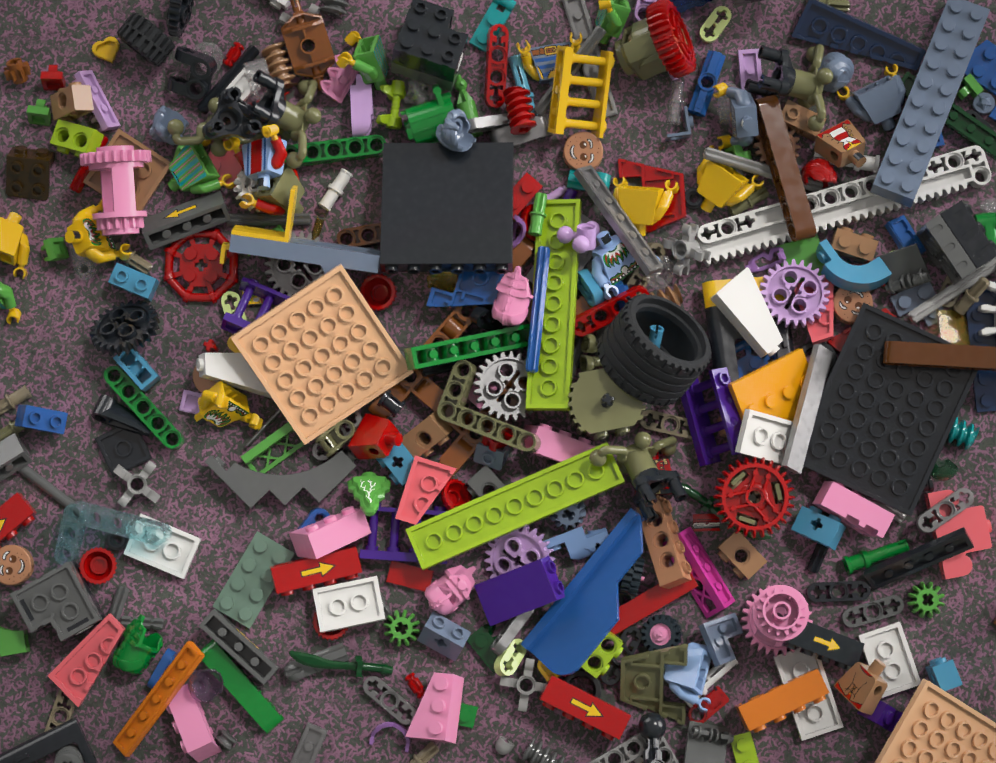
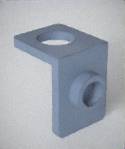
(688, 121)
(494, 460)

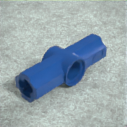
(710, 71)

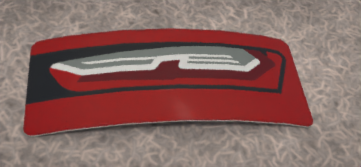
(705, 522)

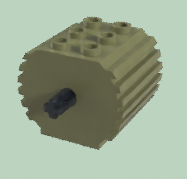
(602, 407)

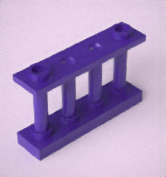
(235, 322)
(699, 421)
(393, 552)

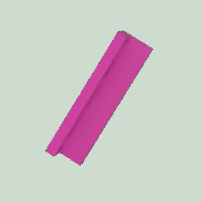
(704, 571)

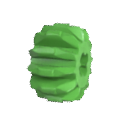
(918, 599)
(399, 635)

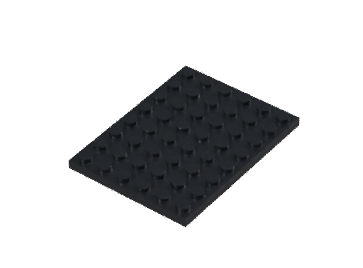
(883, 422)

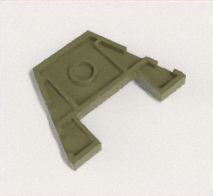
(644, 681)

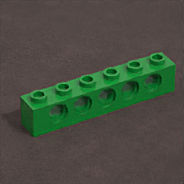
(467, 347)

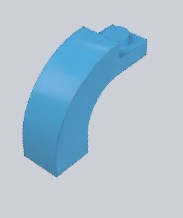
(848, 276)

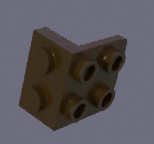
(28, 172)

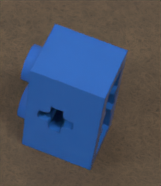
(41, 419)

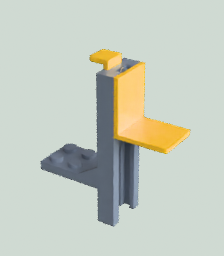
(283, 246)

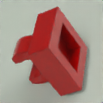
(52, 78)

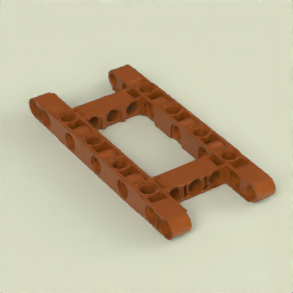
(431, 393)

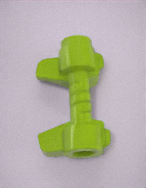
(394, 92)

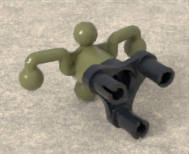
(794, 82)
(225, 110)
(290, 118)
(645, 476)

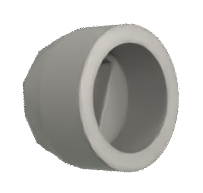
(503, 747)

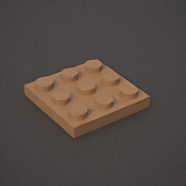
(145, 179)

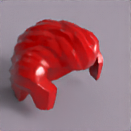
(819, 170)

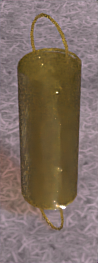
(317, 227)

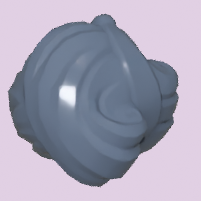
(842, 70)
(159, 126)
(454, 132)

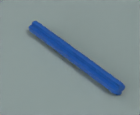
(537, 311)

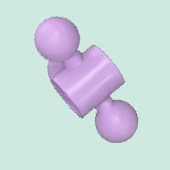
(584, 237)

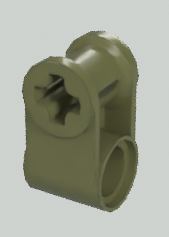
(335, 438)

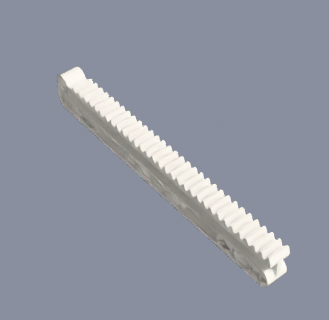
(770, 224)

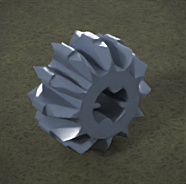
(566, 518)

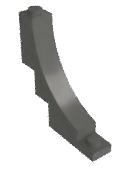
(254, 485)

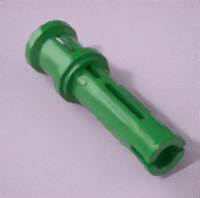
(865, 558)

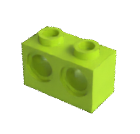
(77, 137)
(604, 655)

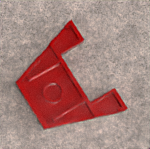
(656, 178)

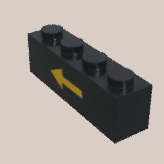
(827, 645)

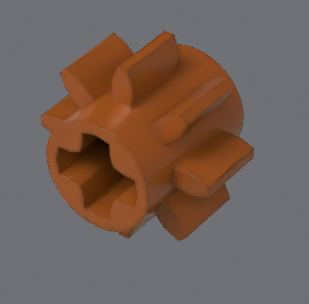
(17, 71)

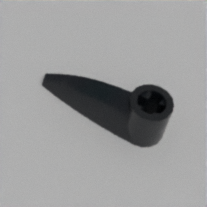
(118, 416)

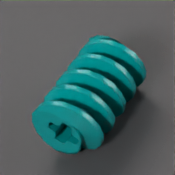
(963, 434)

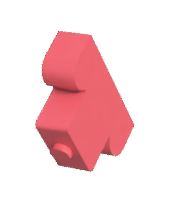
(974, 522)

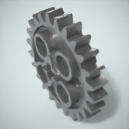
(284, 278)
(492, 376)

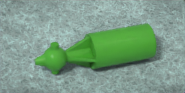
(466, 102)

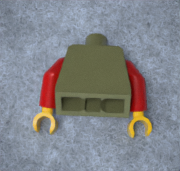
(276, 199)

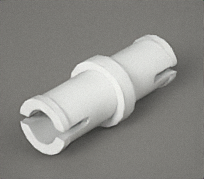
(335, 189)

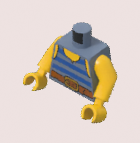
(540, 61)

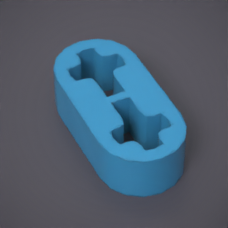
(589, 288)

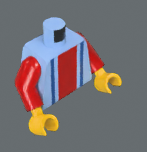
(261, 158)

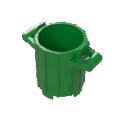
(427, 116)

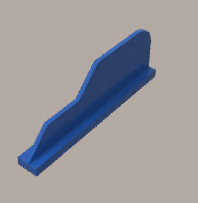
(591, 602)

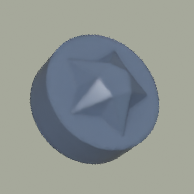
(983, 103)

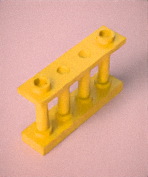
(563, 79)

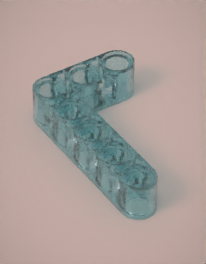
(107, 525)

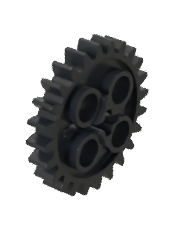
(178, 16)
(124, 328)

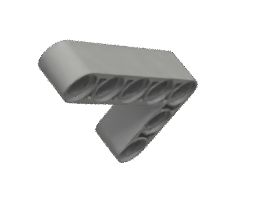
(626, 757)

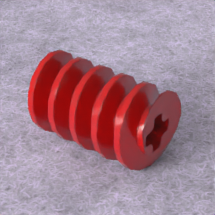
(519, 110)

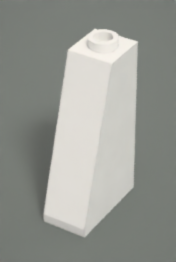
(748, 313)
(230, 369)

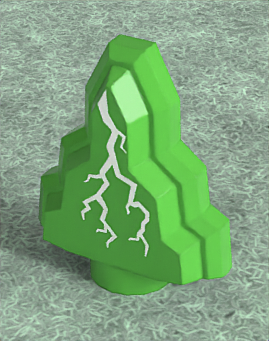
(369, 491)

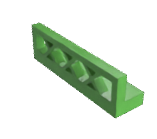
(267, 444)

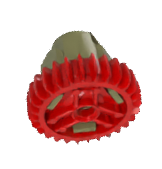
(657, 44)
(753, 497)

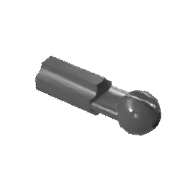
(295, 671)

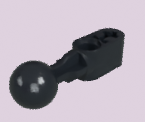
(652, 728)

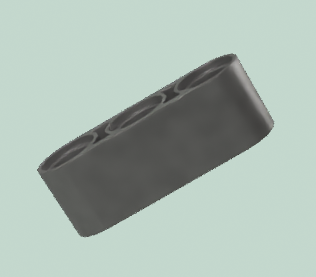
(535, 134)

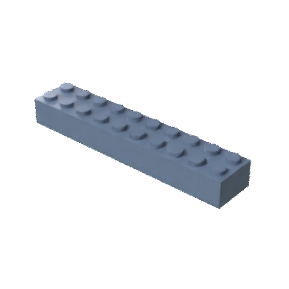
(929, 101)

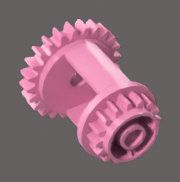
(117, 187)
(766, 618)

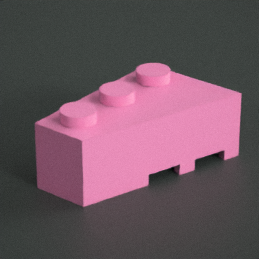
(556, 445)
(853, 509)
(330, 533)
(438, 710)
(192, 726)

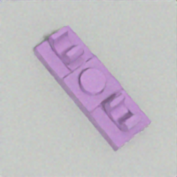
(102, 108)

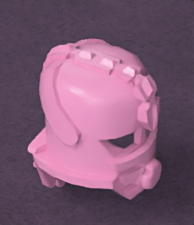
(512, 299)
(450, 589)

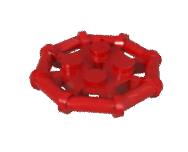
(192, 274)

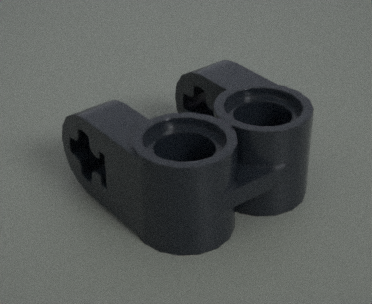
(197, 75)

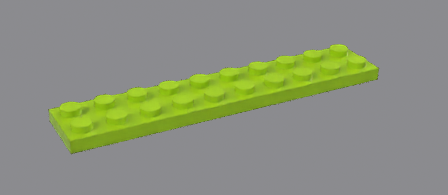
(551, 384)
(512, 507)

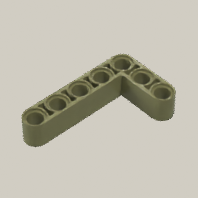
(479, 419)

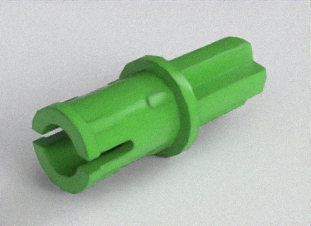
(537, 215)

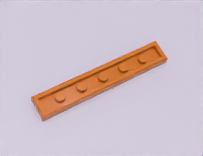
(158, 698)

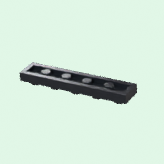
(918, 558)

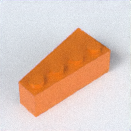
(782, 700)

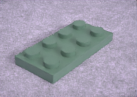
(252, 580)

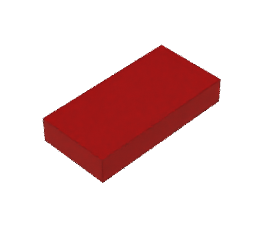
(409, 576)

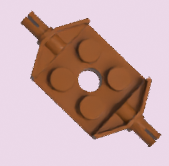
(295, 32)

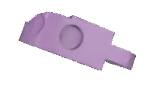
(361, 108)

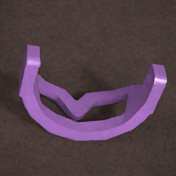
(519, 221)
(754, 268)
(391, 724)

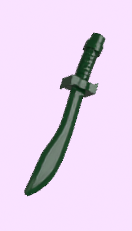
(709, 505)
(358, 666)

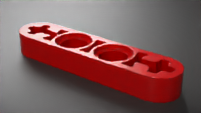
(492, 65)
(608, 307)

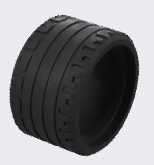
(642, 368)

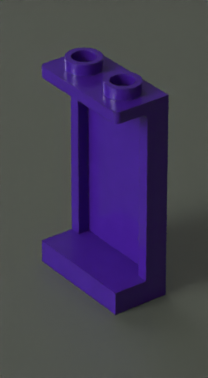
(520, 590)

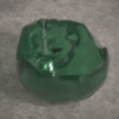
(946, 471)

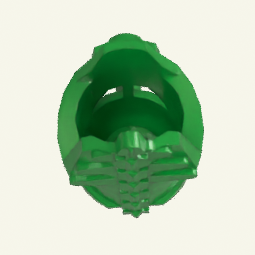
(136, 648)

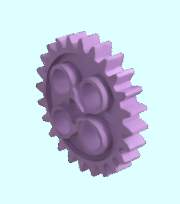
(811, 302)
(527, 542)

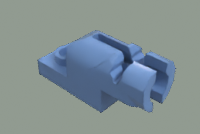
(578, 543)

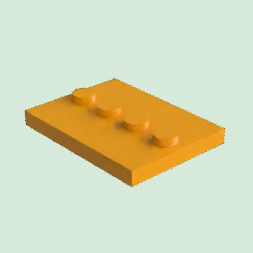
(773, 387)

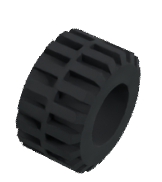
(146, 39)

